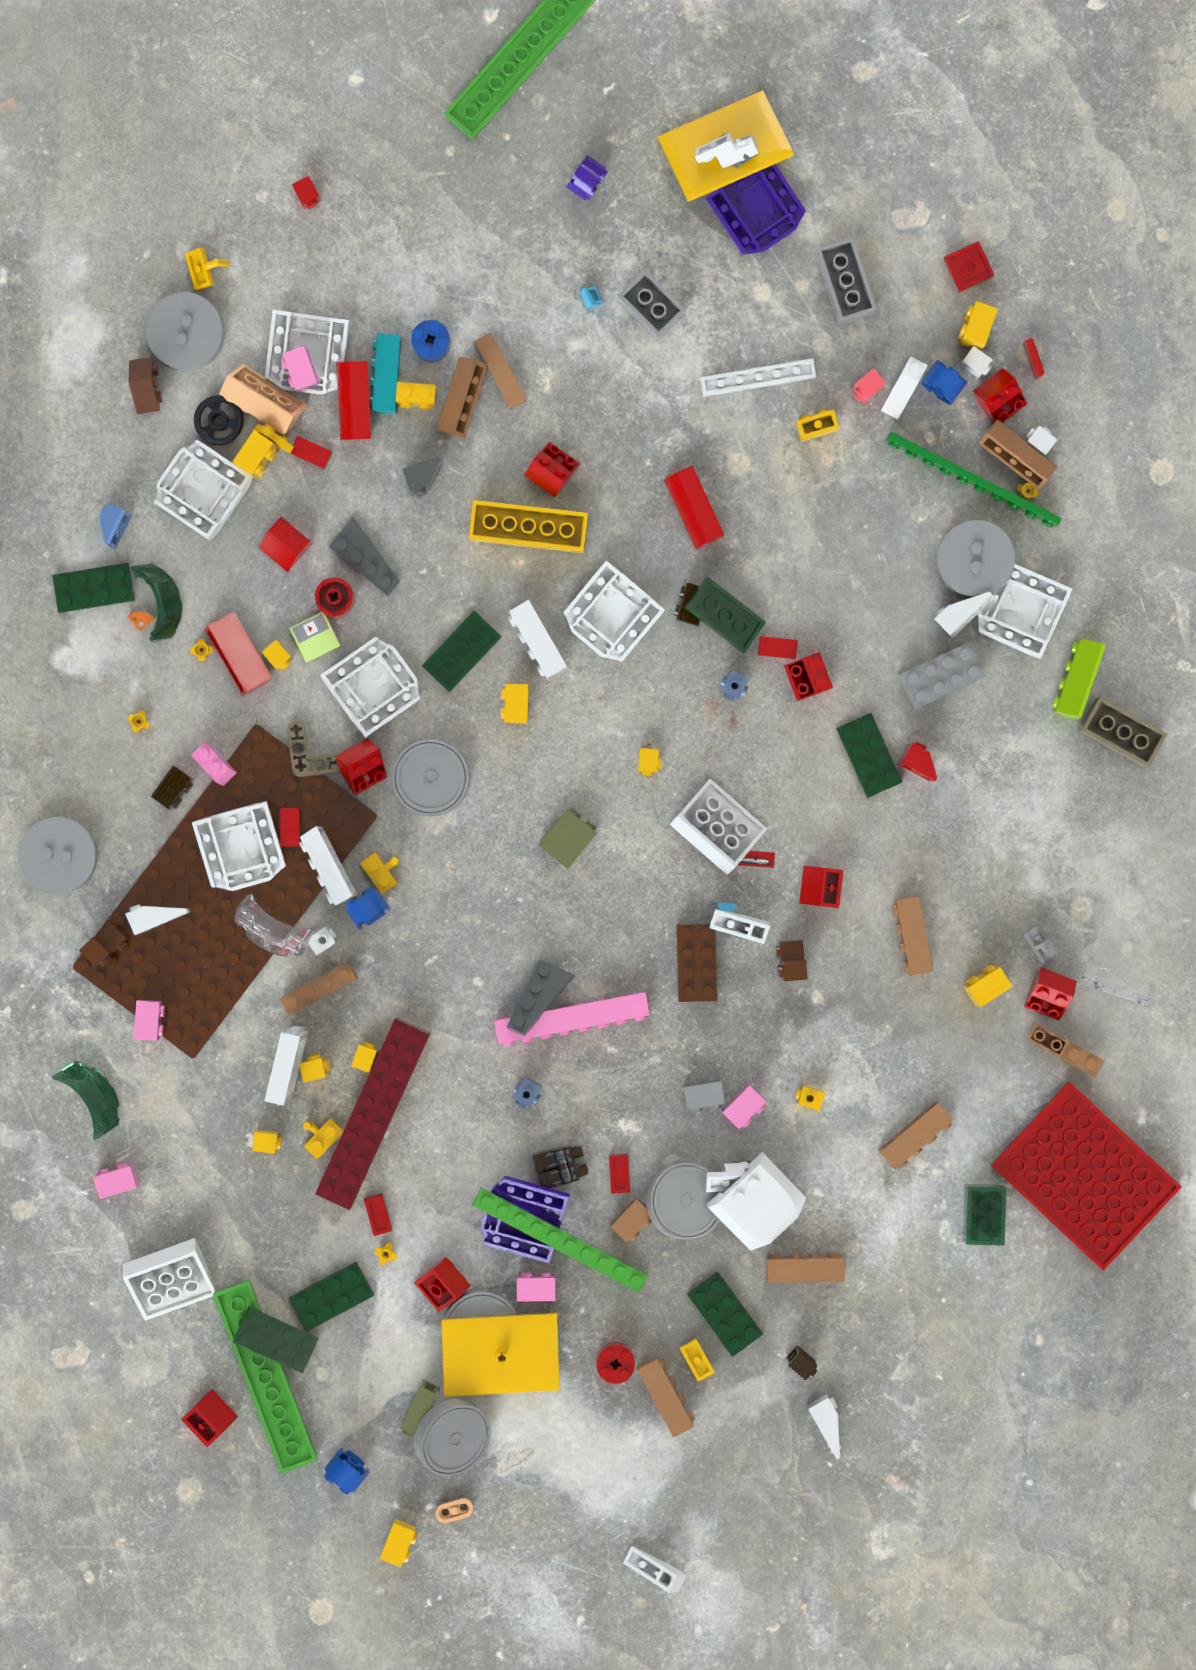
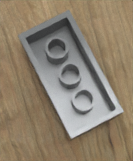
(845, 281)
(941, 676)

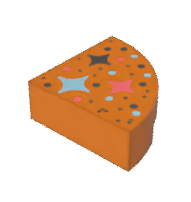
(140, 619)

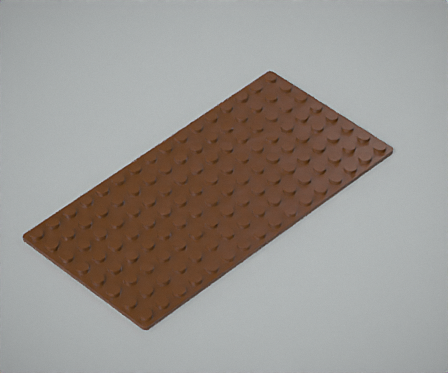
(203, 957)

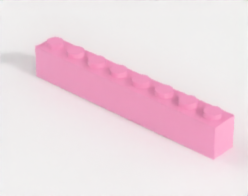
(579, 1017)

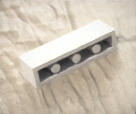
(537, 639)

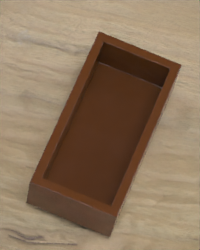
(696, 963)

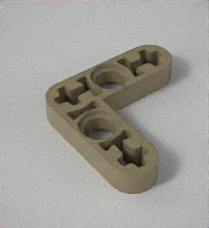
(308, 762)

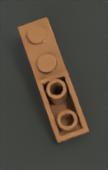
(1065, 1050)

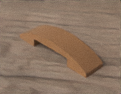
(500, 371)

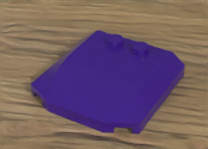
(757, 210)
(536, 1199)

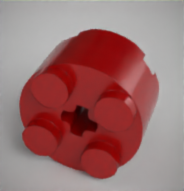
(324, 601)
(615, 1374)

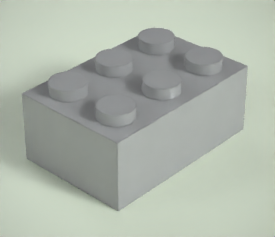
(651, 305)

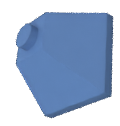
(113, 524)

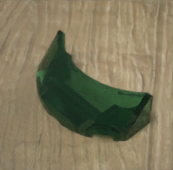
(167, 600)
(96, 1094)

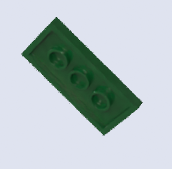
(93, 588)
(725, 614)
(461, 651)
(869, 755)
(331, 1296)
(725, 1314)
(275, 1340)

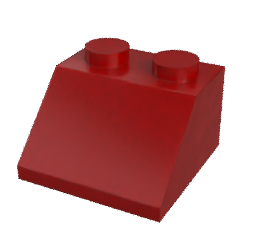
(284, 544)
(918, 761)
(442, 1284)

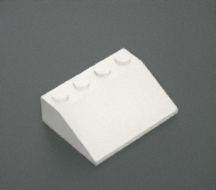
(718, 826)
(328, 866)
(168, 1279)

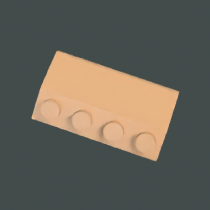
(262, 399)

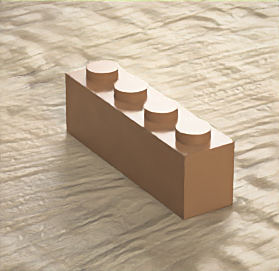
(462, 397)
(1018, 454)
(913, 935)
(318, 988)
(915, 1135)
(805, 1268)
(665, 1396)

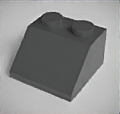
(422, 476)

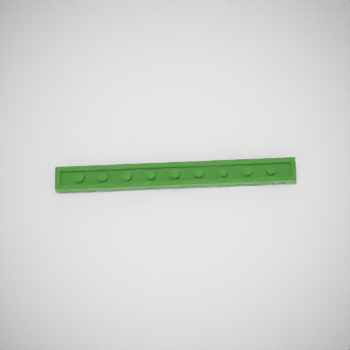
(559, 1239)

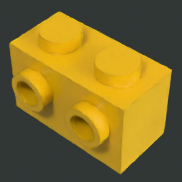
(416, 395)
(817, 425)
(516, 703)
(315, 1067)
(398, 1543)

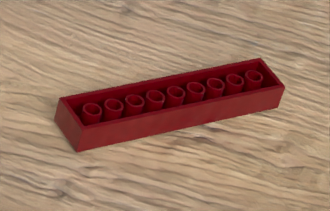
(372, 1113)

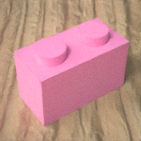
(300, 368)
(214, 763)
(148, 1020)
(744, 1107)
(116, 1180)
(536, 1287)

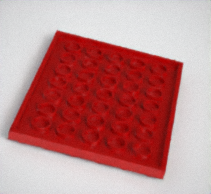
(1086, 1176)

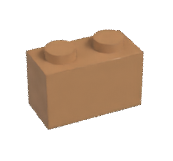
(631, 1220)

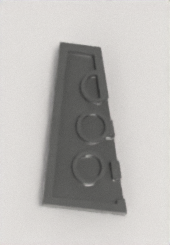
(361, 554)
(538, 996)

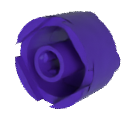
(586, 177)

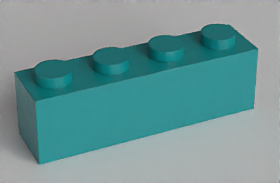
(386, 373)

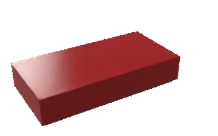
(1033, 358)
(311, 452)
(777, 647)
(289, 827)
(619, 1173)
(378, 1214)

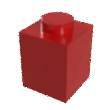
(306, 193)

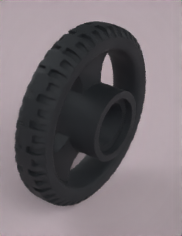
(206, 433)

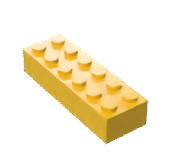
(528, 526)

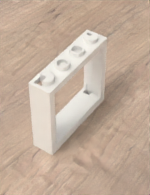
(286, 1065)

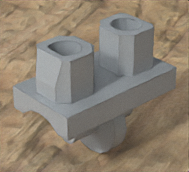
(1040, 943)

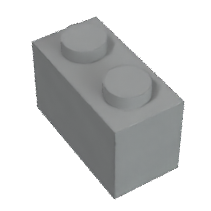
(704, 1095)

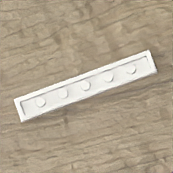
(758, 377)

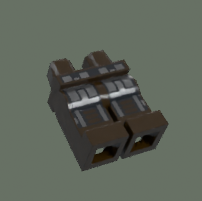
(564, 1161)

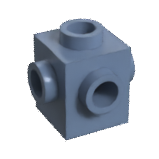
(738, 679)
(530, 1086)

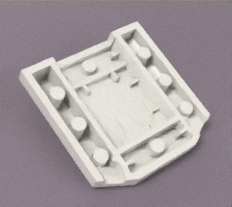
(325, 342)
(201, 488)
(1025, 612)
(612, 613)
(372, 685)
(239, 847)
(759, 1204)

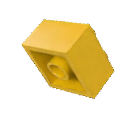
(978, 325)
(255, 455)
(987, 985)

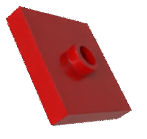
(968, 266)

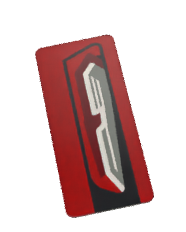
(758, 859)

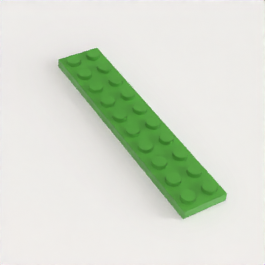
(514, 63)
(267, 1385)

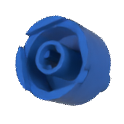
(434, 330)
(944, 382)
(367, 908)
(346, 1471)

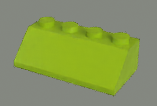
(1078, 678)

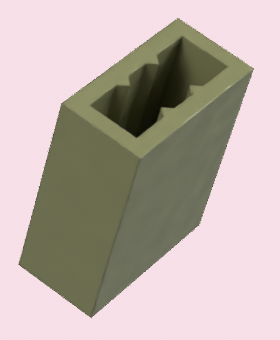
(568, 838)
(419, 1407)

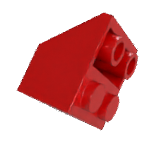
(1000, 396)
(552, 469)
(808, 676)
(361, 766)
(821, 886)
(1050, 994)
(209, 1418)

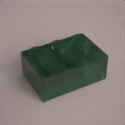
(984, 1214)

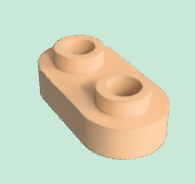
(455, 1511)

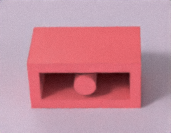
(868, 386)

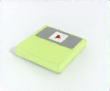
(315, 637)

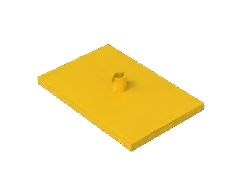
(740, 119)
(500, 1354)

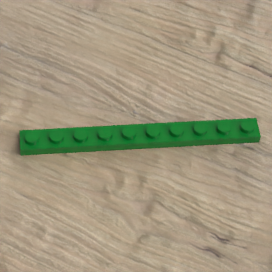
(979, 483)

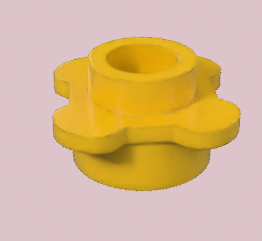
(1022, 489)
(196, 650)
(137, 726)
(389, 1249)

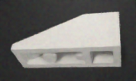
(904, 387)
(959, 614)
(148, 917)
(740, 925)
(826, 1418)
(655, 1570)

